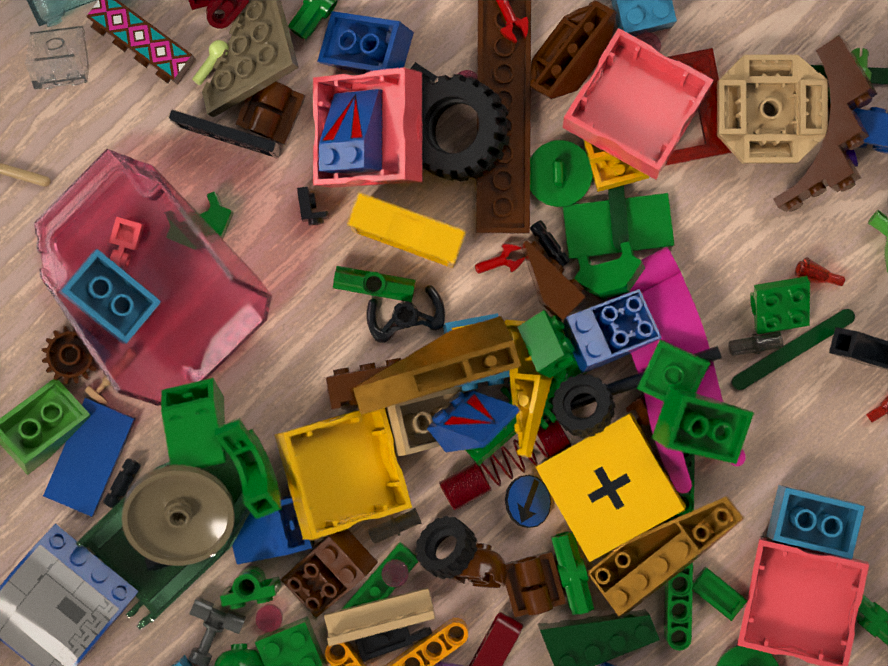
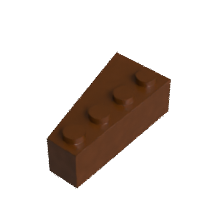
(341, 384)

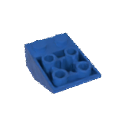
(610, 330)
(270, 535)

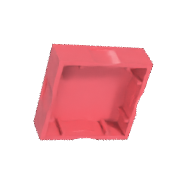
(637, 104)
(400, 125)
(803, 603)

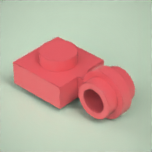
(126, 235)

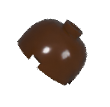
(485, 569)

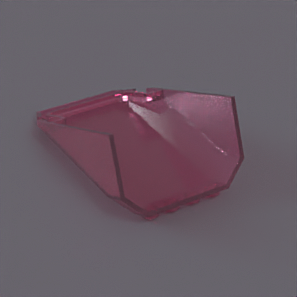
(203, 286)

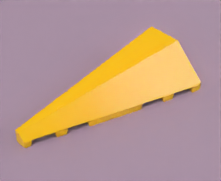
(528, 393)

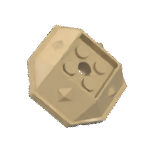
(798, 102)

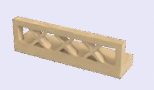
(379, 616)

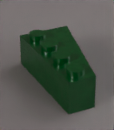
(597, 638)

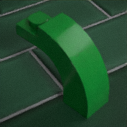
(254, 468)

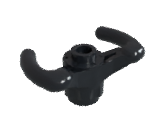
(406, 316)

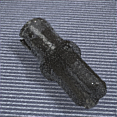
(756, 344)
(394, 526)

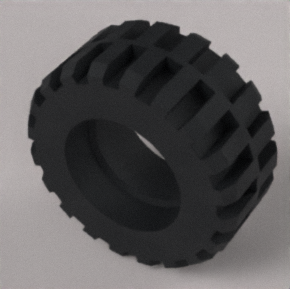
(491, 133)

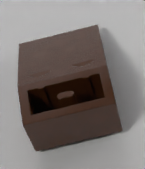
(552, 287)
(329, 571)

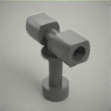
(215, 622)

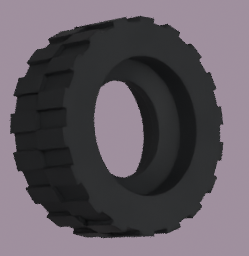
(569, 390)
(459, 557)

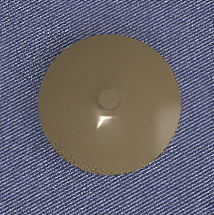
(178, 515)

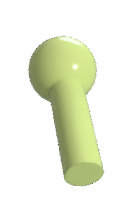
(215, 51)

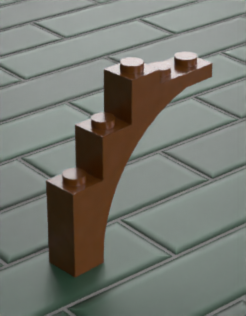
(832, 166)

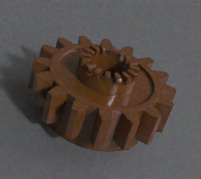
(57, 357)

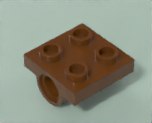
(271, 112)
(534, 585)

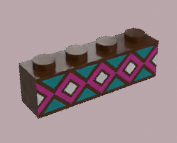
(142, 38)

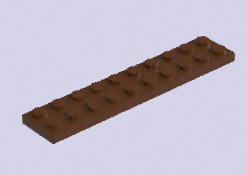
(506, 69)

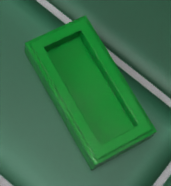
(718, 593)

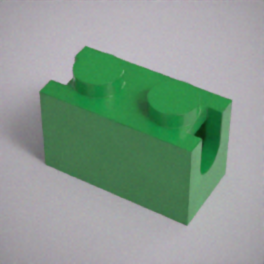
(547, 344)

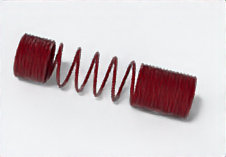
(470, 481)

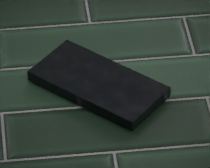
(225, 134)

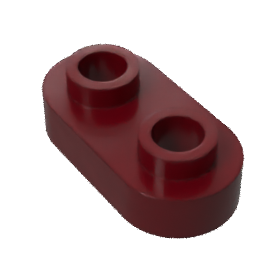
(231, 10)

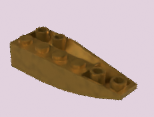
(442, 364)
(658, 555)

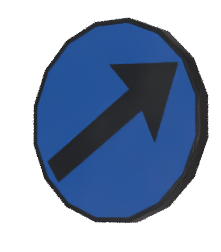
(527, 501)

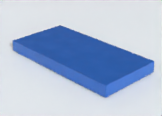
(89, 458)

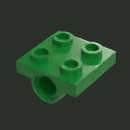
(781, 305)
(240, 593)

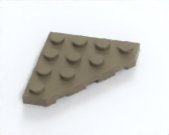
(256, 56)

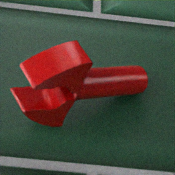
(511, 19)
(500, 260)

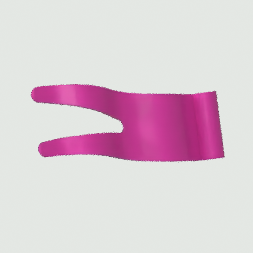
(680, 326)

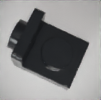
(308, 202)

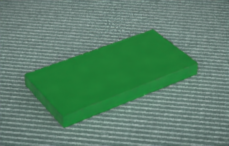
(590, 230)

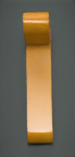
(418, 650)

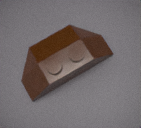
(572, 50)

